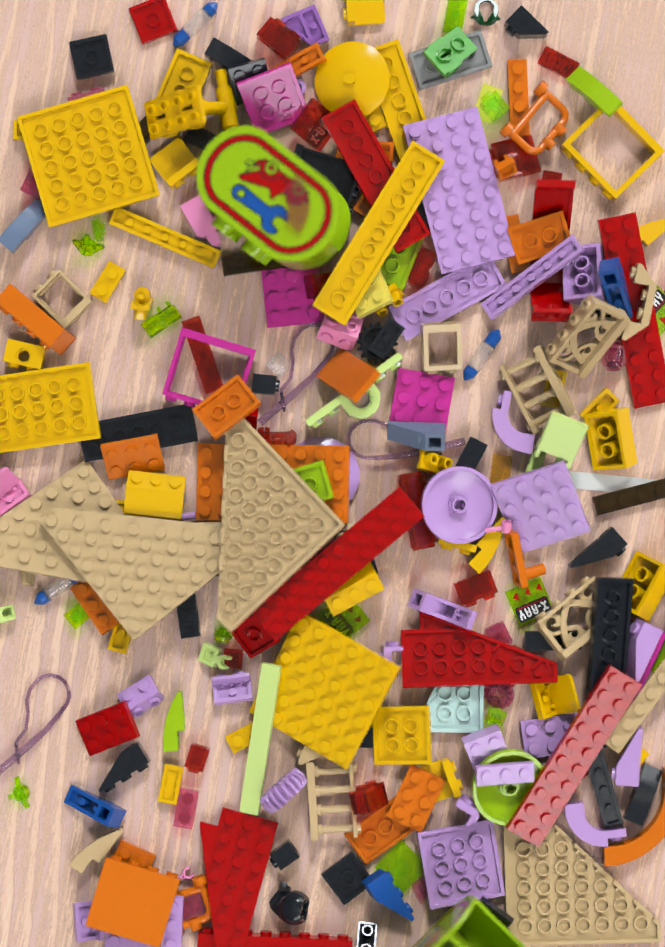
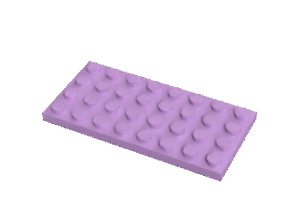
(464, 198)

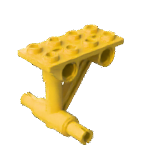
(187, 110)

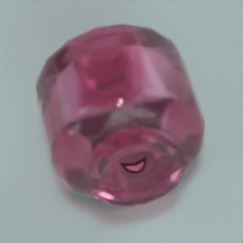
(614, 357)

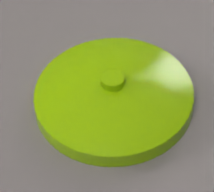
(500, 801)

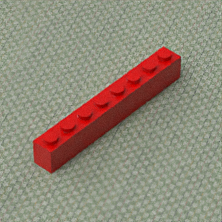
(283, 939)

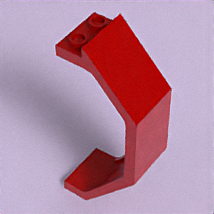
(547, 299)

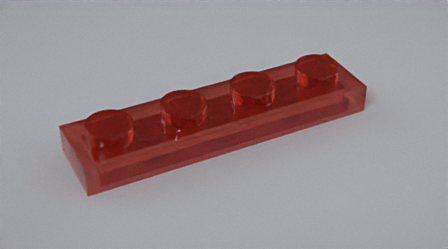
(203, 357)

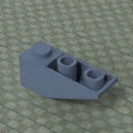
(418, 435)

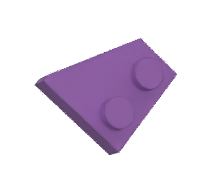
(307, 25)

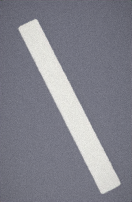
(604, 482)

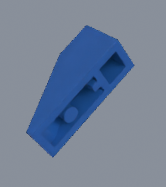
(615, 285)
(95, 807)

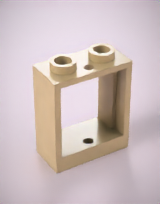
(82, 306)
(433, 327)

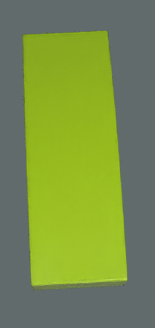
(594, 91)
(174, 722)

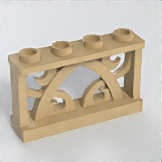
(579, 321)
(570, 643)

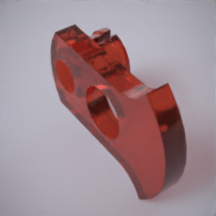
(287, 438)

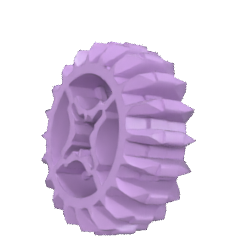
(283, 790)

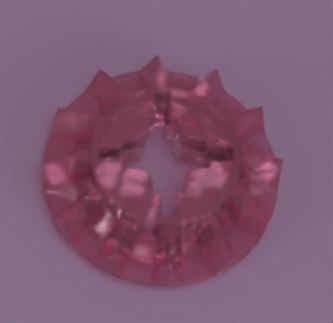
(505, 699)

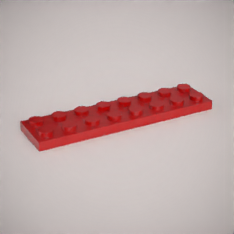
(368, 163)

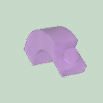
(504, 430)
(442, 609)
(576, 819)

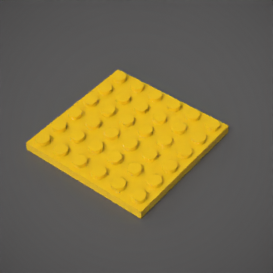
(88, 156)
(329, 689)

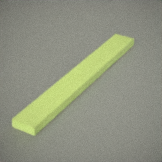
(260, 738)

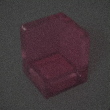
(29, 186)
(499, 632)

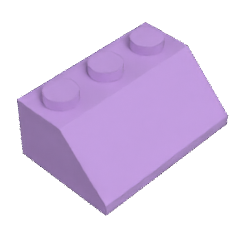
(582, 275)

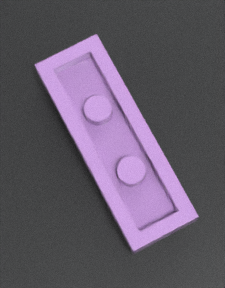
(504, 773)

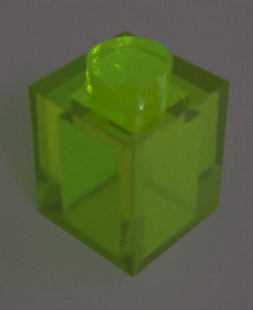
(494, 105)

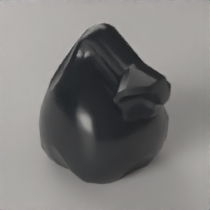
(290, 905)

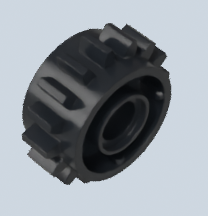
(366, 339)

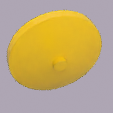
(353, 73)

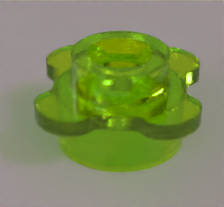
(222, 635)

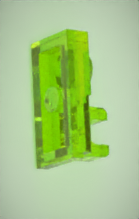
(161, 320)

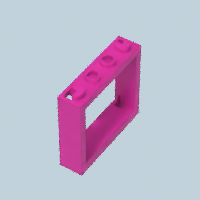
(186, 333)

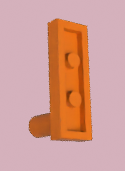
(519, 572)

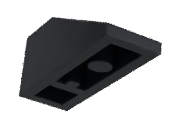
(604, 547)

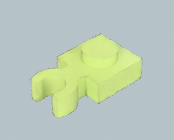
(212, 656)

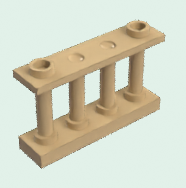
(548, 373)
(316, 810)

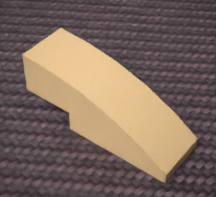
(95, 850)

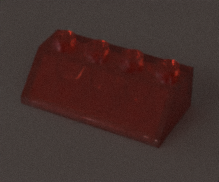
(413, 486)

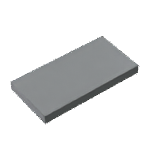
(429, 76)

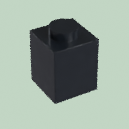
(265, 384)
(284, 855)

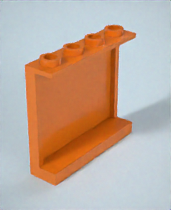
(133, 901)

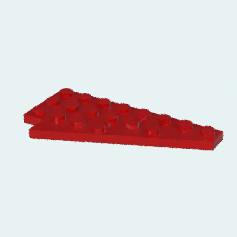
(454, 656)
(235, 868)

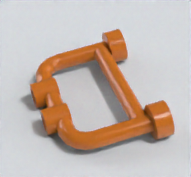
(558, 129)
(199, 887)

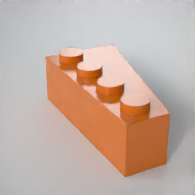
(35, 319)

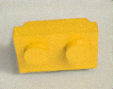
(364, 12)
(175, 163)
(555, 698)
(445, 770)

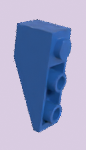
(381, 889)

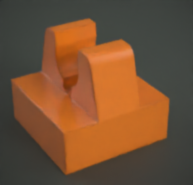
(505, 168)

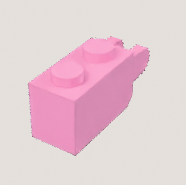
(200, 220)

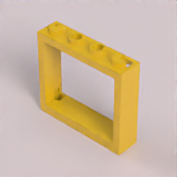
(594, 177)

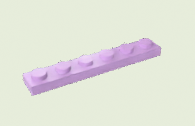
(532, 277)

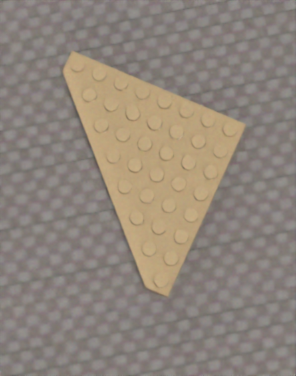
(267, 524)
(25, 541)
(136, 562)
(567, 897)

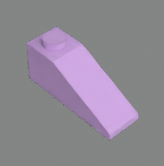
(642, 643)
(628, 763)

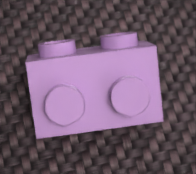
(386, 649)
(232, 688)
(141, 696)
(466, 804)
(82, 932)

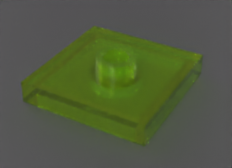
(402, 864)

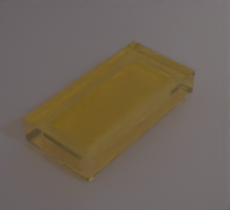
(500, 468)

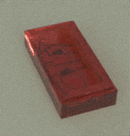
(557, 62)

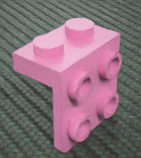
(339, 335)
(11, 491)

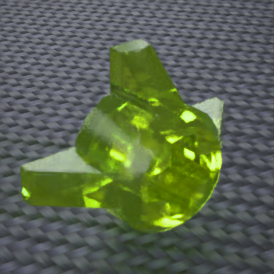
(87, 246)
(19, 794)

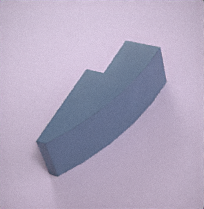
(23, 226)

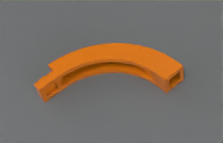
(641, 843)

